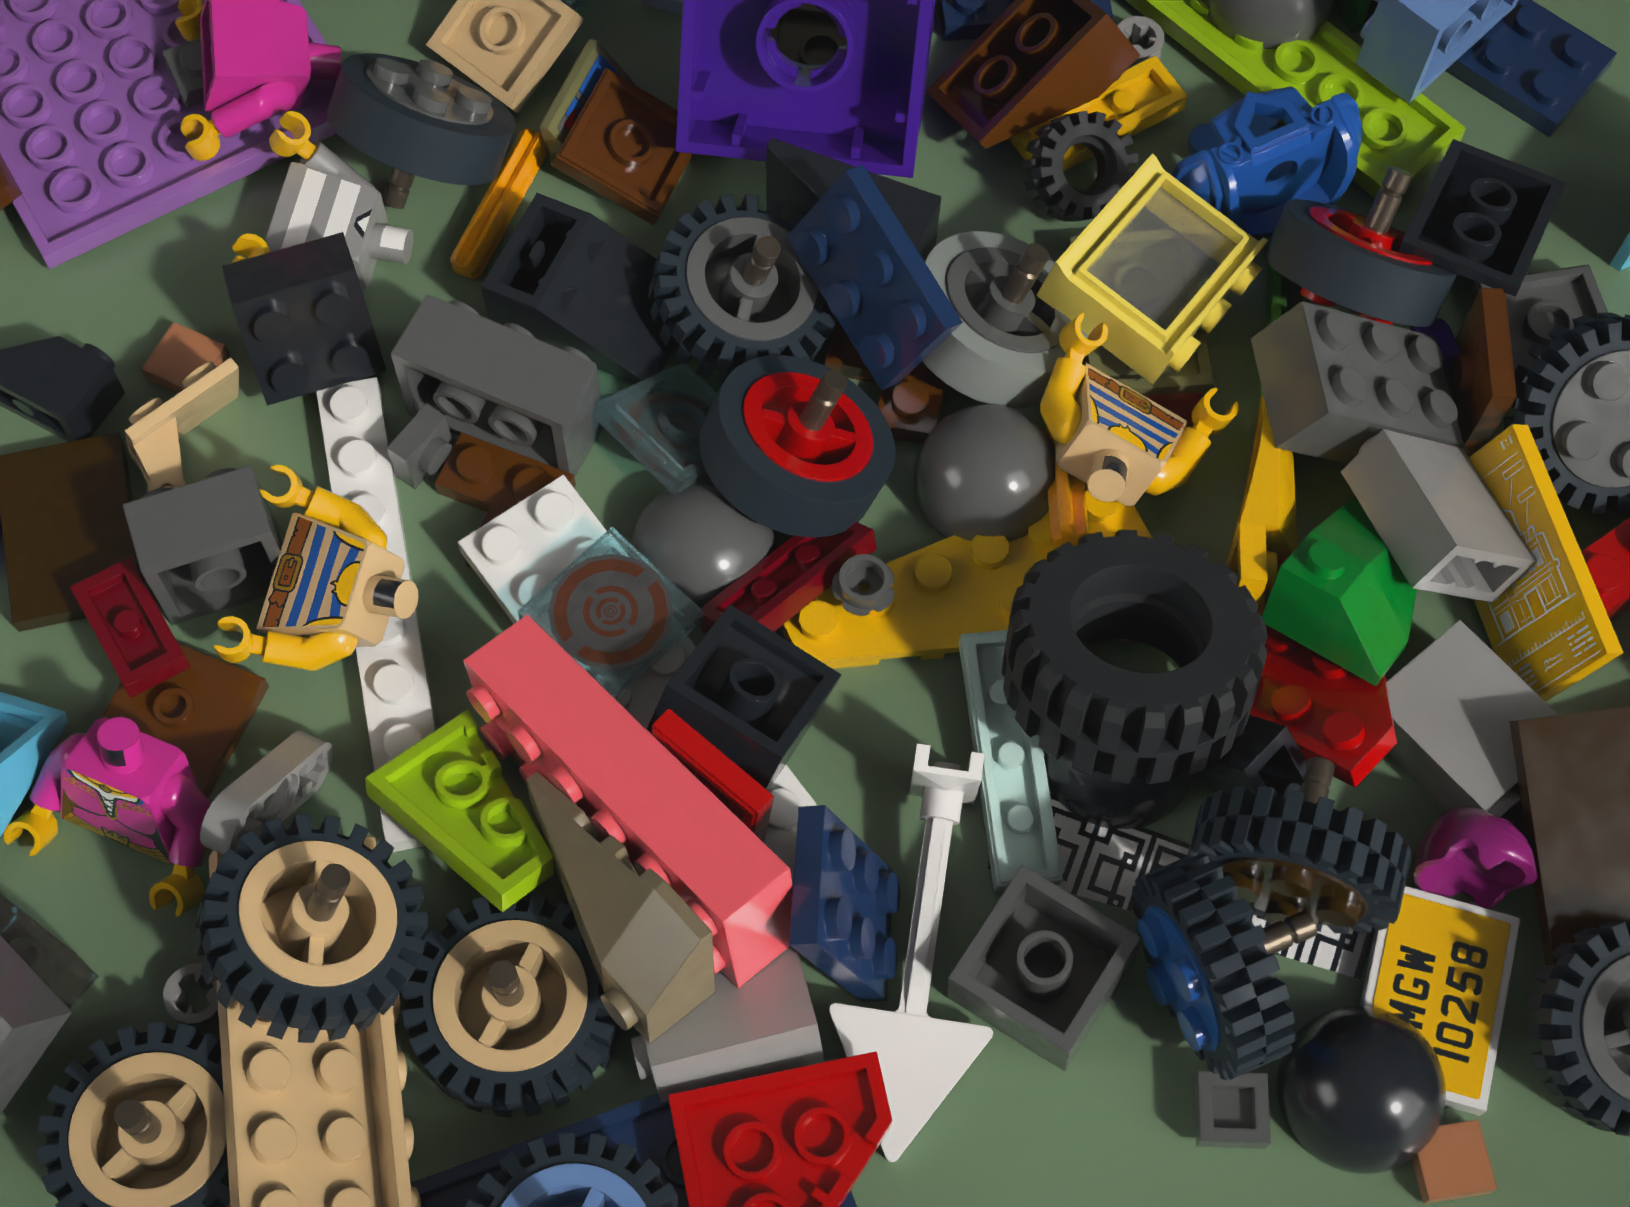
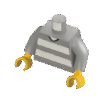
(324, 199)

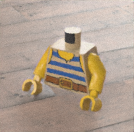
(1116, 435)
(328, 586)

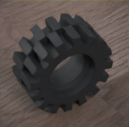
(1048, 157)

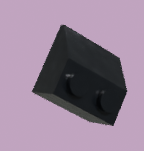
(749, 694)

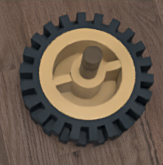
(310, 928)
(508, 1007)
(140, 1124)

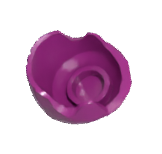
(1473, 855)

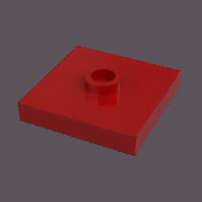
(716, 771)

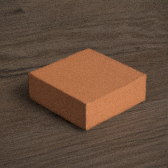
(180, 354)
(1454, 1164)

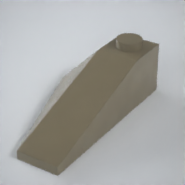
(636, 928)

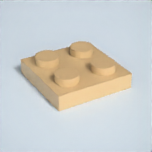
(505, 43)

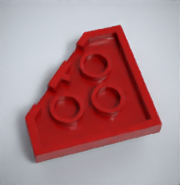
(1325, 708)
(782, 1135)

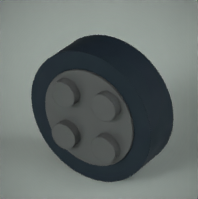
(419, 122)

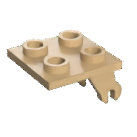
(159, 425)

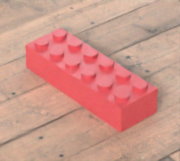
(631, 787)

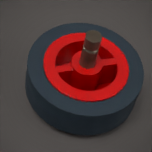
(1357, 259)
(796, 446)

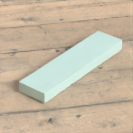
(1014, 769)

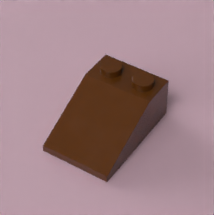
(1032, 68)

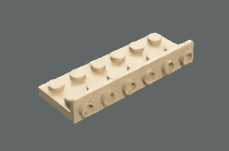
(317, 1116)

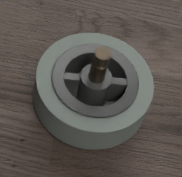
(1007, 332)

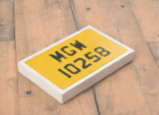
(1449, 977)

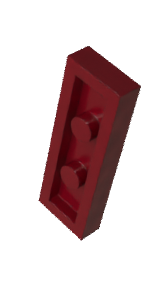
(790, 577)

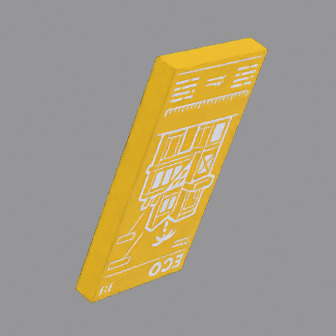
(1552, 616)

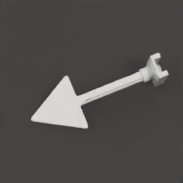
(919, 1053)

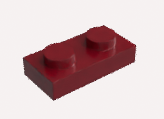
(130, 627)

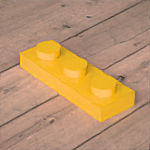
(1136, 100)

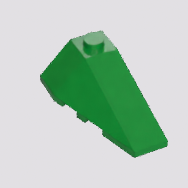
(1344, 596)

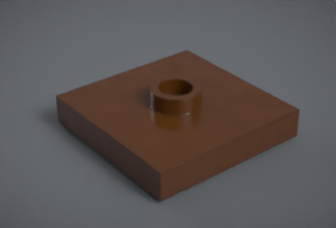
(625, 147)
(1484, 370)
(197, 712)

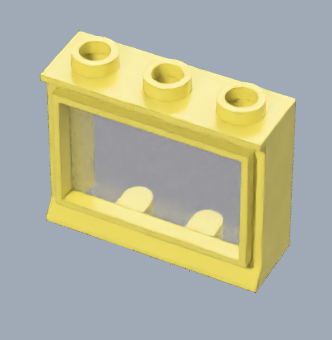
(1153, 271)

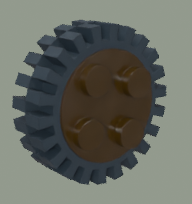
(1305, 854)

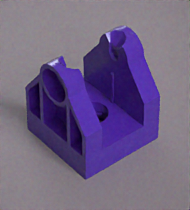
(852, 108)

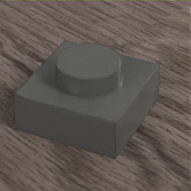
(186, 71)
(421, 447)
(1232, 1111)

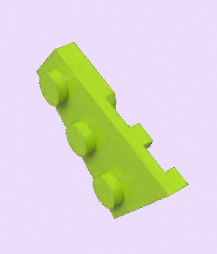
(463, 811)

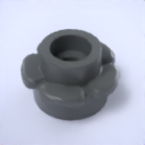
(871, 571)

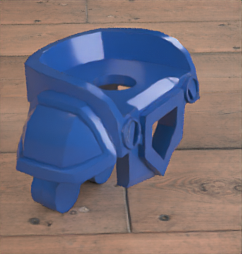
(1254, 167)

